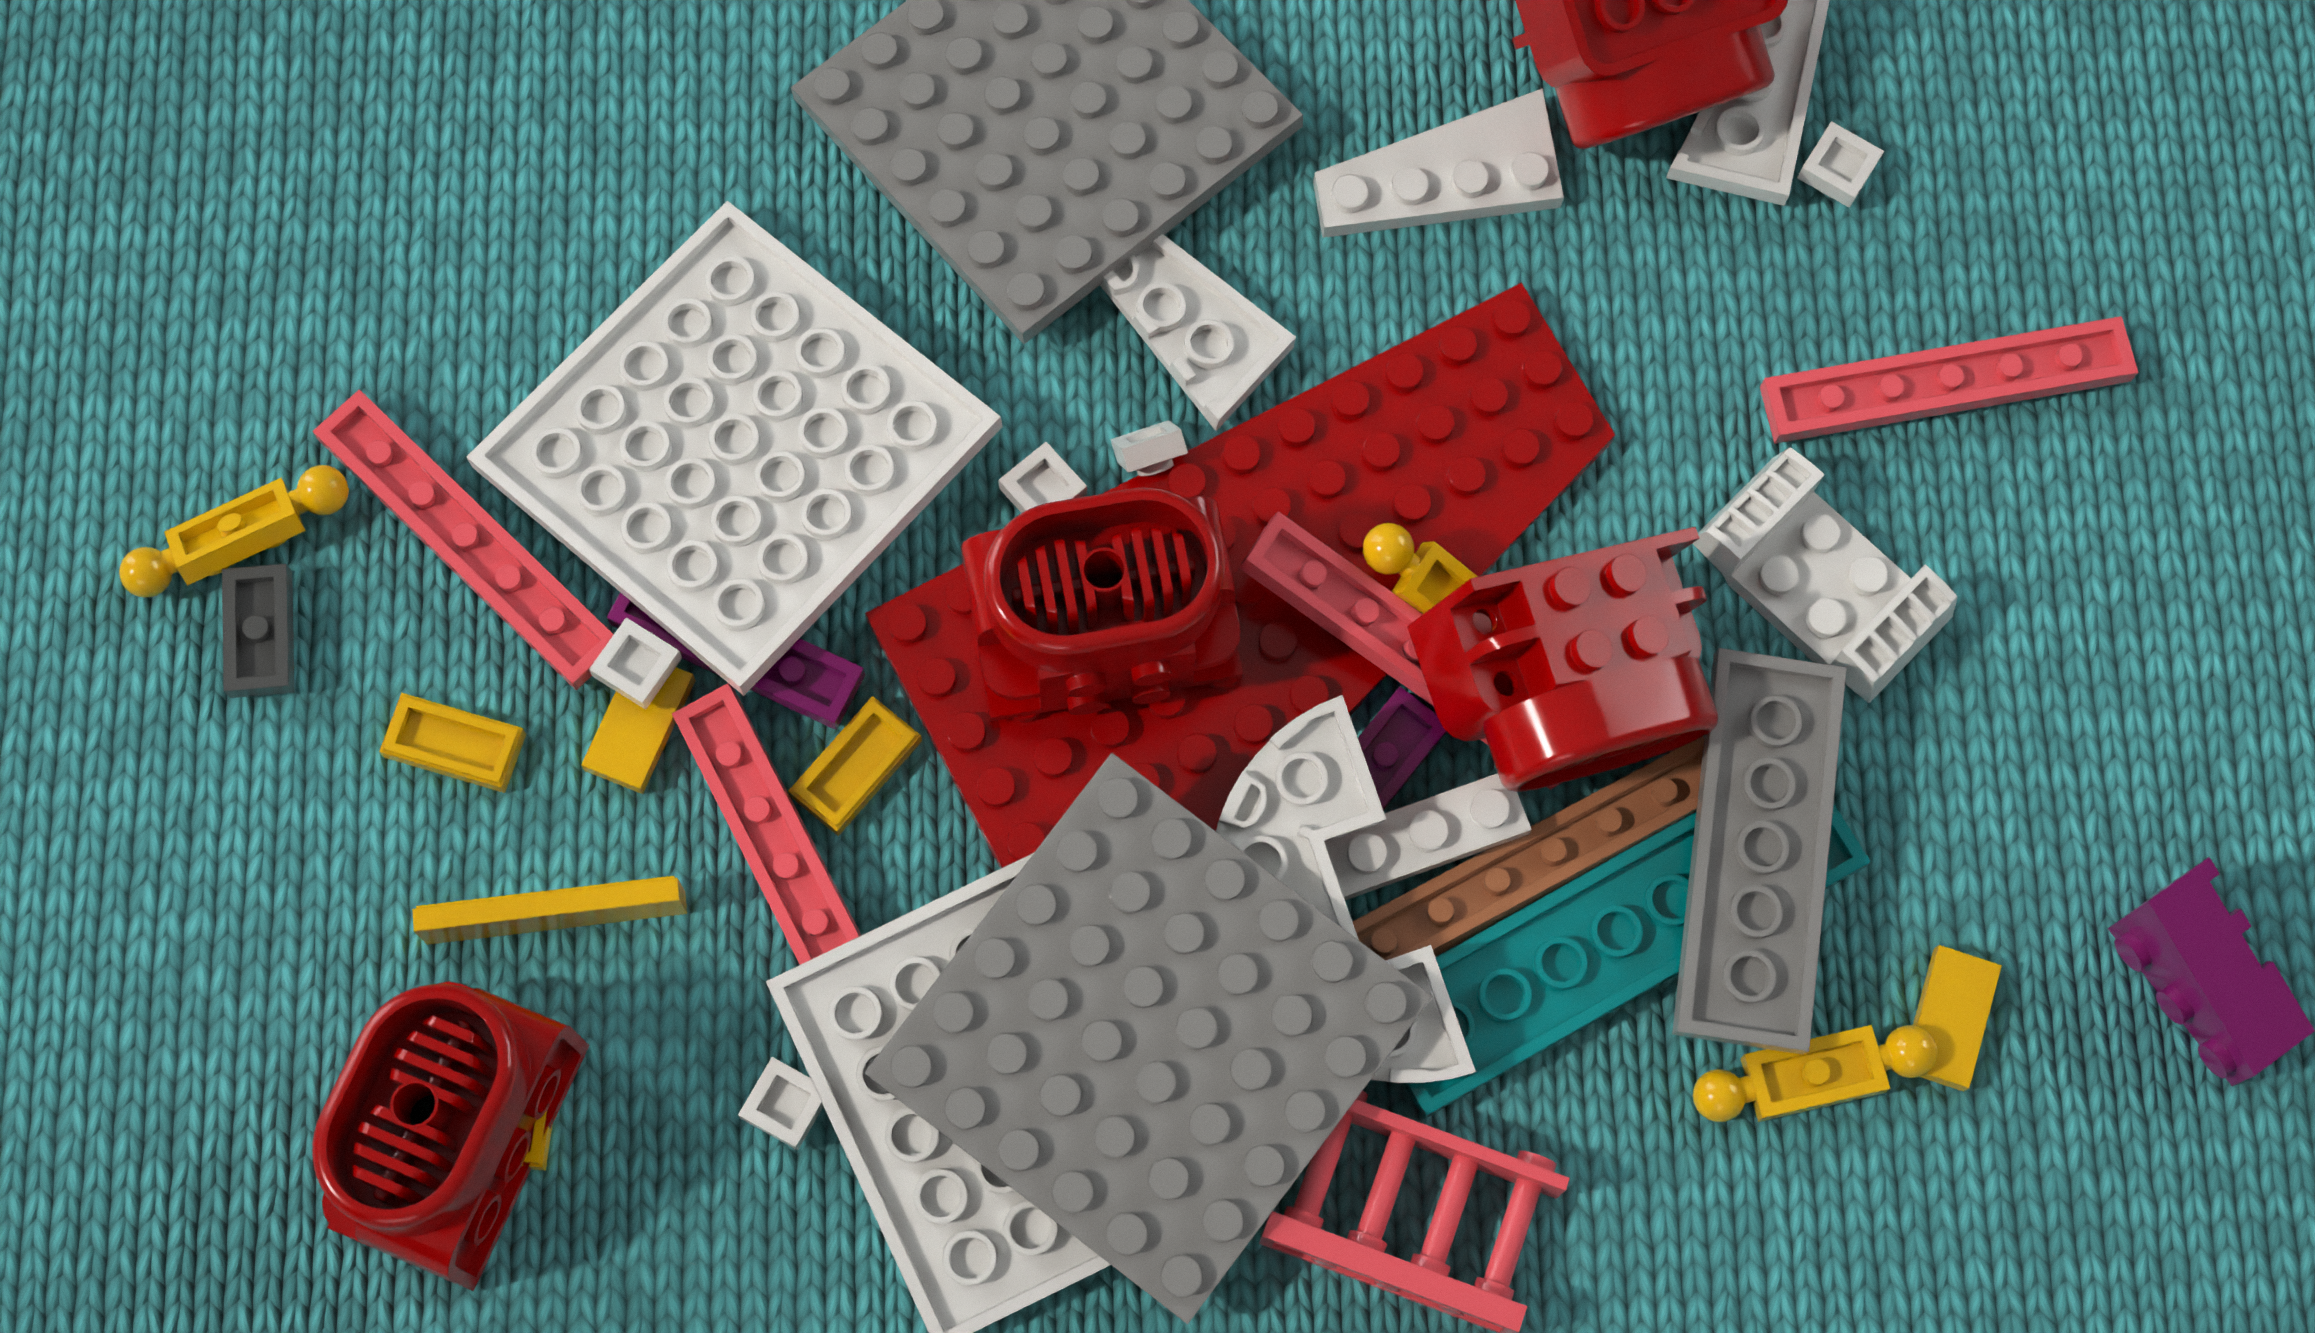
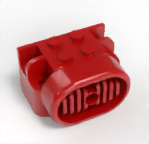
(1645, 61)
(1064, 644)
(1571, 662)
(446, 1184)

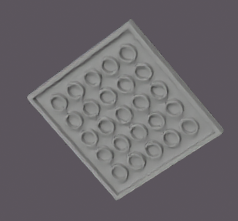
(1045, 134)
(1149, 1037)

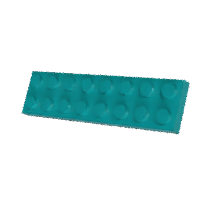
(1579, 955)

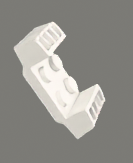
(1823, 577)

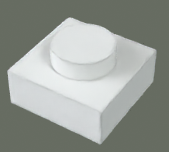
(1840, 164)
(1149, 448)
(1041, 480)
(635, 663)
(783, 1104)

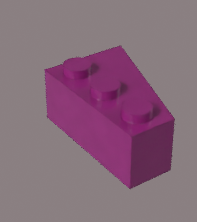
(2211, 977)

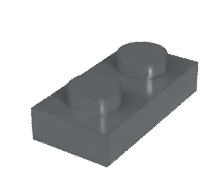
(258, 631)

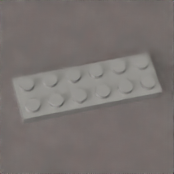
(1760, 852)

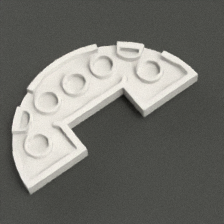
(1281, 812)

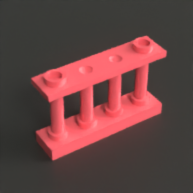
(1426, 1275)

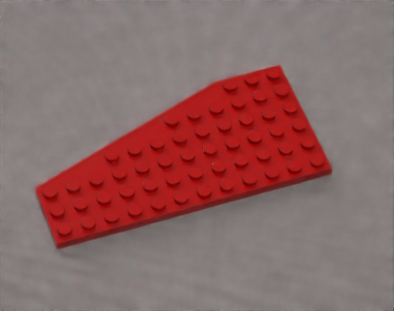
(1441, 434)

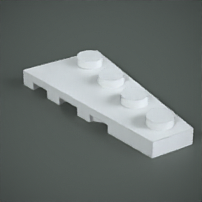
(1755, 139)
(1455, 172)
(1198, 327)

